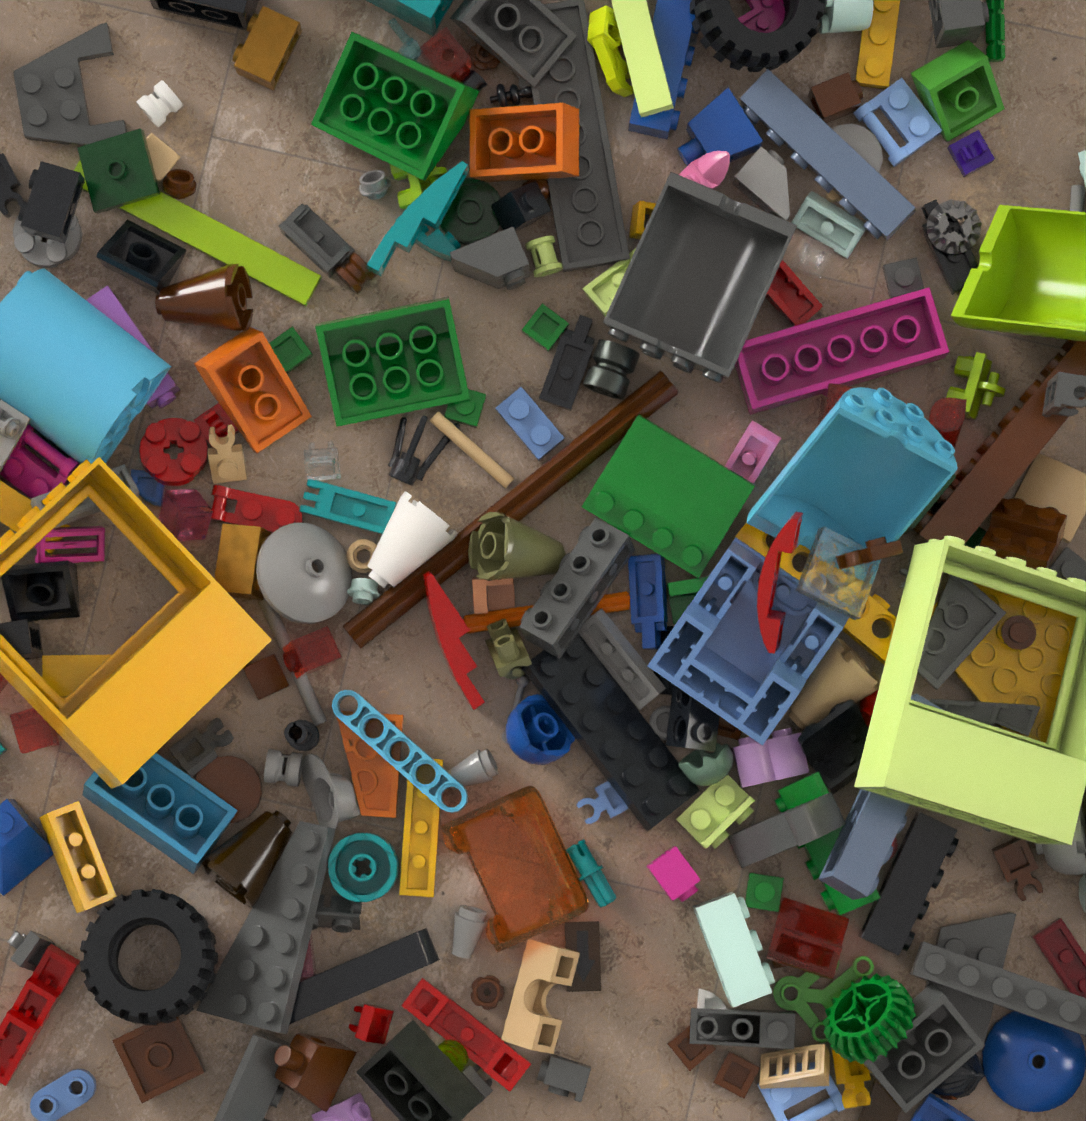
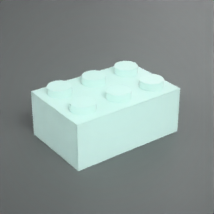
(734, 948)

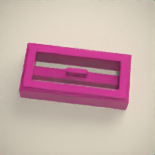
(76, 557)

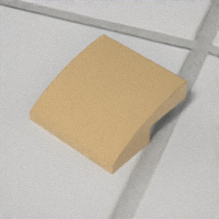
(1057, 486)

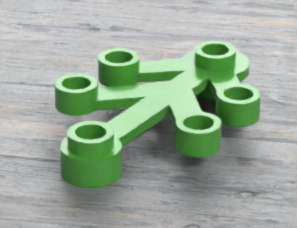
(823, 997)

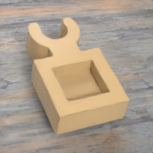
(226, 459)

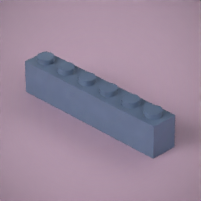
(828, 155)
(865, 840)

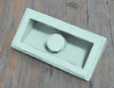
(829, 224)

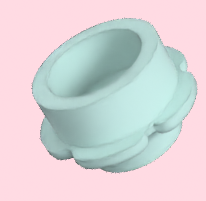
(363, 591)

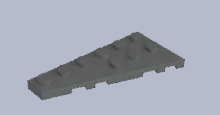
(267, 957)

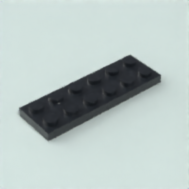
(611, 731)

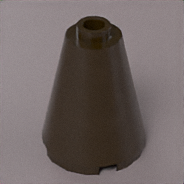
(249, 857)

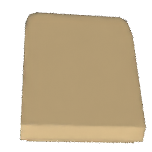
(162, 156)

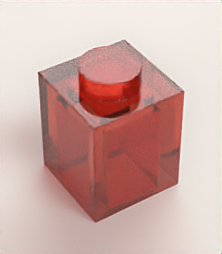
(311, 652)

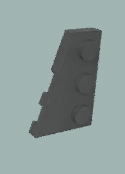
(956, 628)

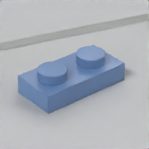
(529, 423)

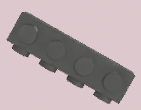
(576, 587)

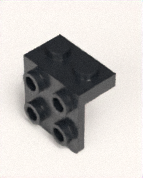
(836, 745)

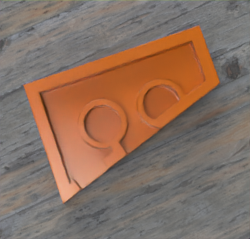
(372, 776)

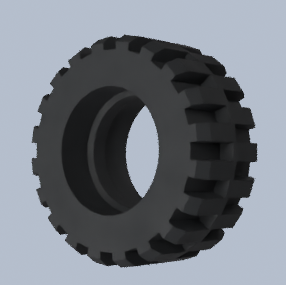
(755, 48)
(111, 930)

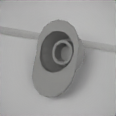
(329, 793)

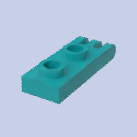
(348, 507)

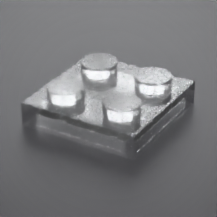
(838, 589)

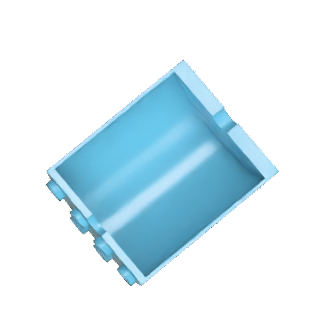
(72, 367)
(860, 471)

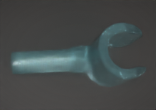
(410, 47)

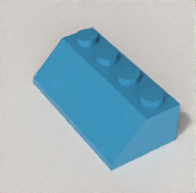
(165, 810)

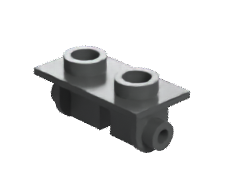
(341, 915)

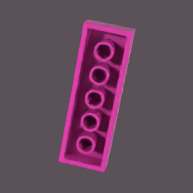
(840, 350)

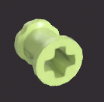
(544, 256)

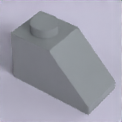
(765, 183)

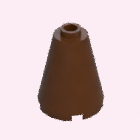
(209, 300)

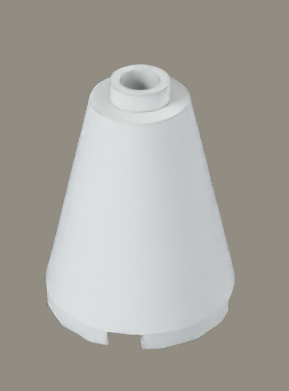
(408, 542)

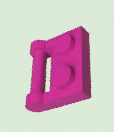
(30, 472)

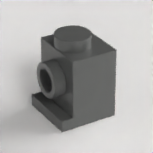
(564, 1076)

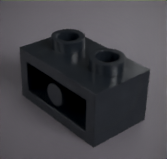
(51, 202)

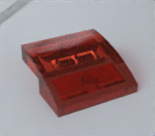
(807, 938)

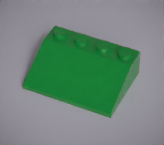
(393, 106)
(392, 361)
(668, 496)

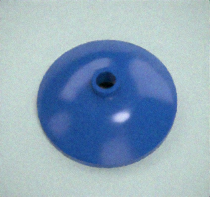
(1010, 1069)

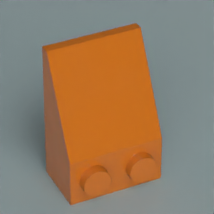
(253, 388)

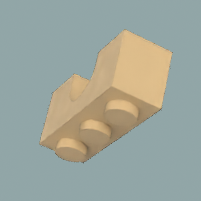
(528, 1019)

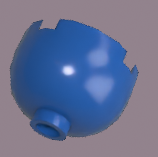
(537, 732)

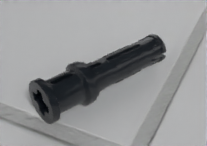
(307, 741)

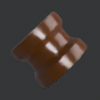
(354, 272)

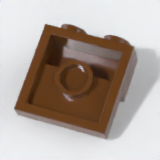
(1025, 532)

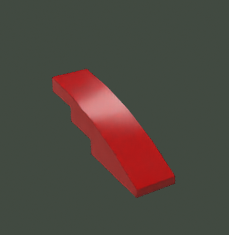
(792, 296)
(448, 629)
(33, 1008)

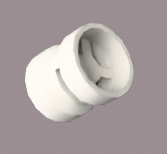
(159, 103)

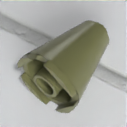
(512, 549)

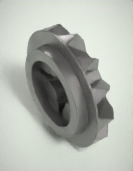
(952, 242)

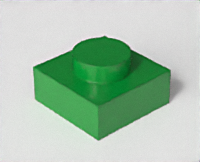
(545, 327)
(290, 349)
(467, 411)
(763, 892)

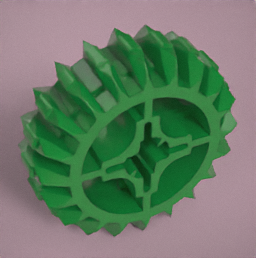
(869, 1018)

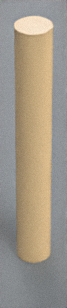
(471, 449)

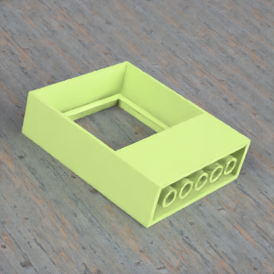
(961, 763)

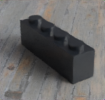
(908, 883)

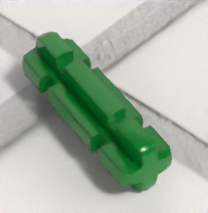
(995, 31)

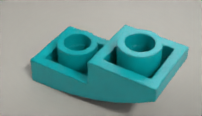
(437, 243)

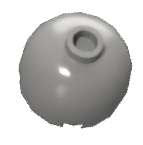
(1068, 858)

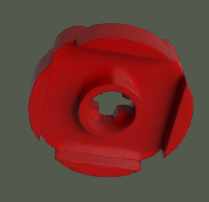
(173, 432)

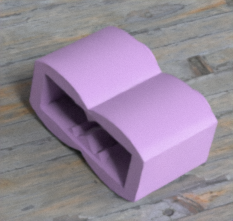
(773, 761)

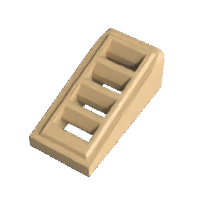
(806, 1078)

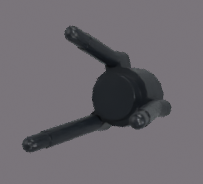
(406, 466)

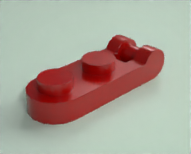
(254, 509)

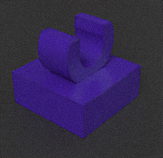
(971, 153)

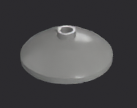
(288, 577)

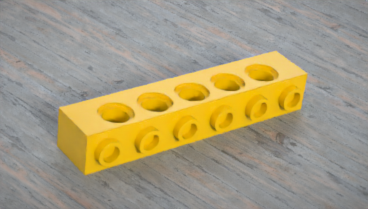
(859, 629)

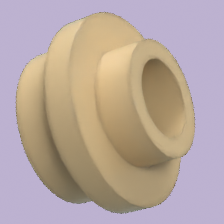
(353, 551)

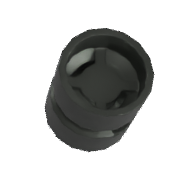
(612, 366)

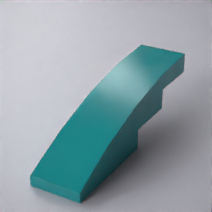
(426, 209)

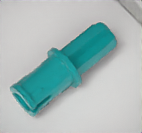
(591, 873)

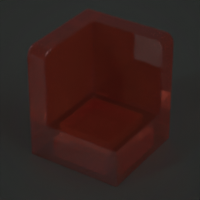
(33, 731)

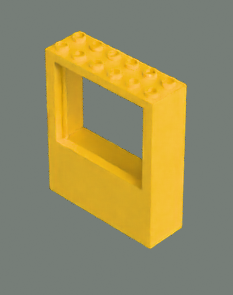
(164, 667)

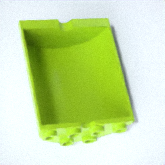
(1029, 275)

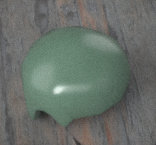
(708, 768)

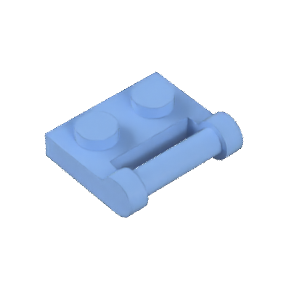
(905, 115)
(783, 1098)

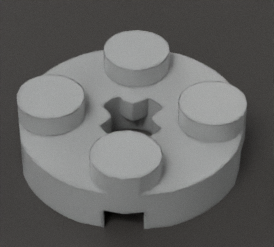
(48, 253)

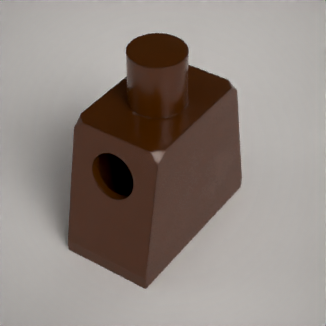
(313, 1067)

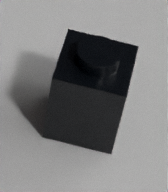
(521, 207)

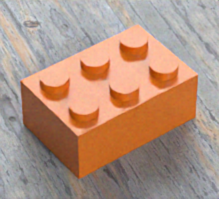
(524, 142)

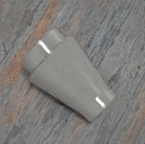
(475, 769)
(468, 928)

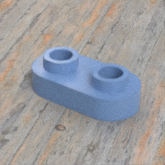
(62, 1096)

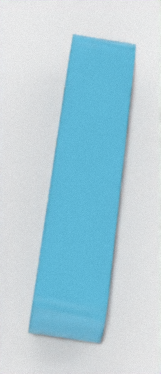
(383, 746)

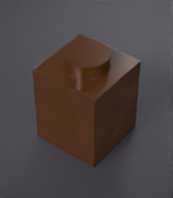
(836, 97)

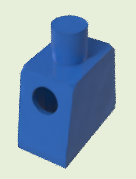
(720, 128)

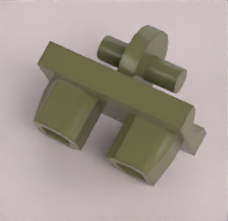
(507, 650)

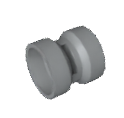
(275, 767)

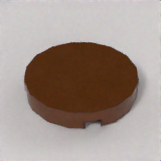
(233, 782)

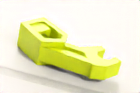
(605, 39)

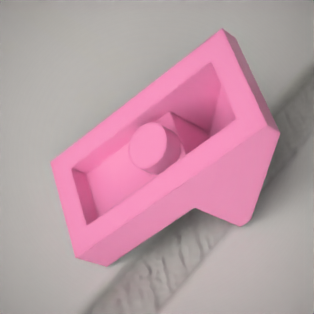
(752, 451)

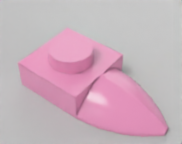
(708, 169)

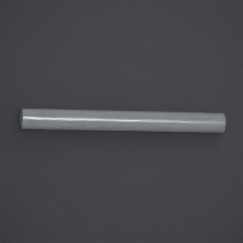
(303, 683)

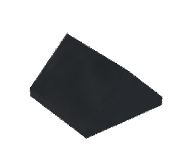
(141, 256)
(42, 591)

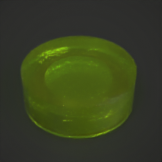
(455, 1052)

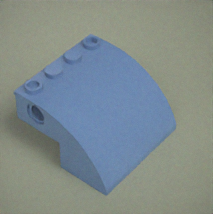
(720, 652)

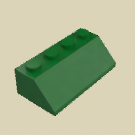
(819, 849)

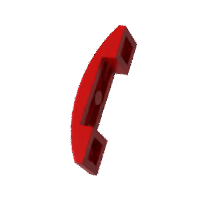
(772, 621)
(457, 1024)

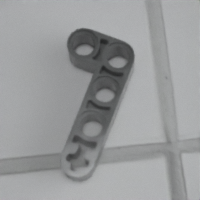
(787, 830)

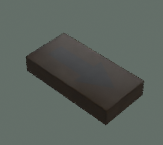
(585, 939)

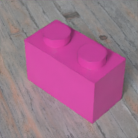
(674, 874)

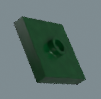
(118, 171)

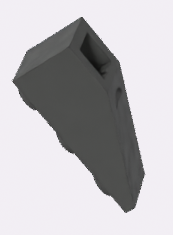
(743, 1027)

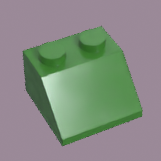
(958, 89)

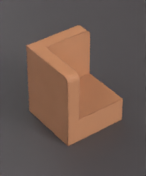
(492, 595)

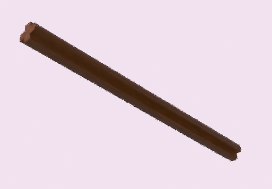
(515, 504)

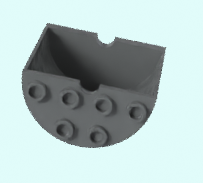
(698, 278)

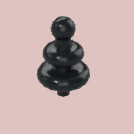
(513, 95)

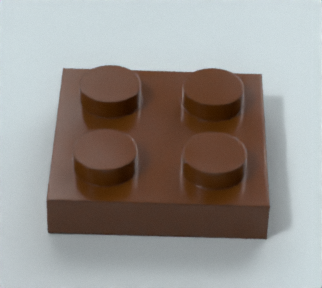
(158, 1057)

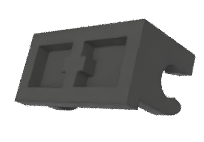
(316, 239)
(1063, 391)

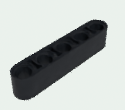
(363, 974)

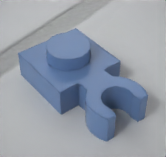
(607, 800)

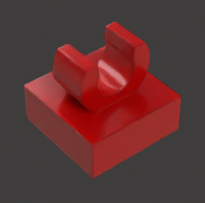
(216, 418)
(372, 1024)

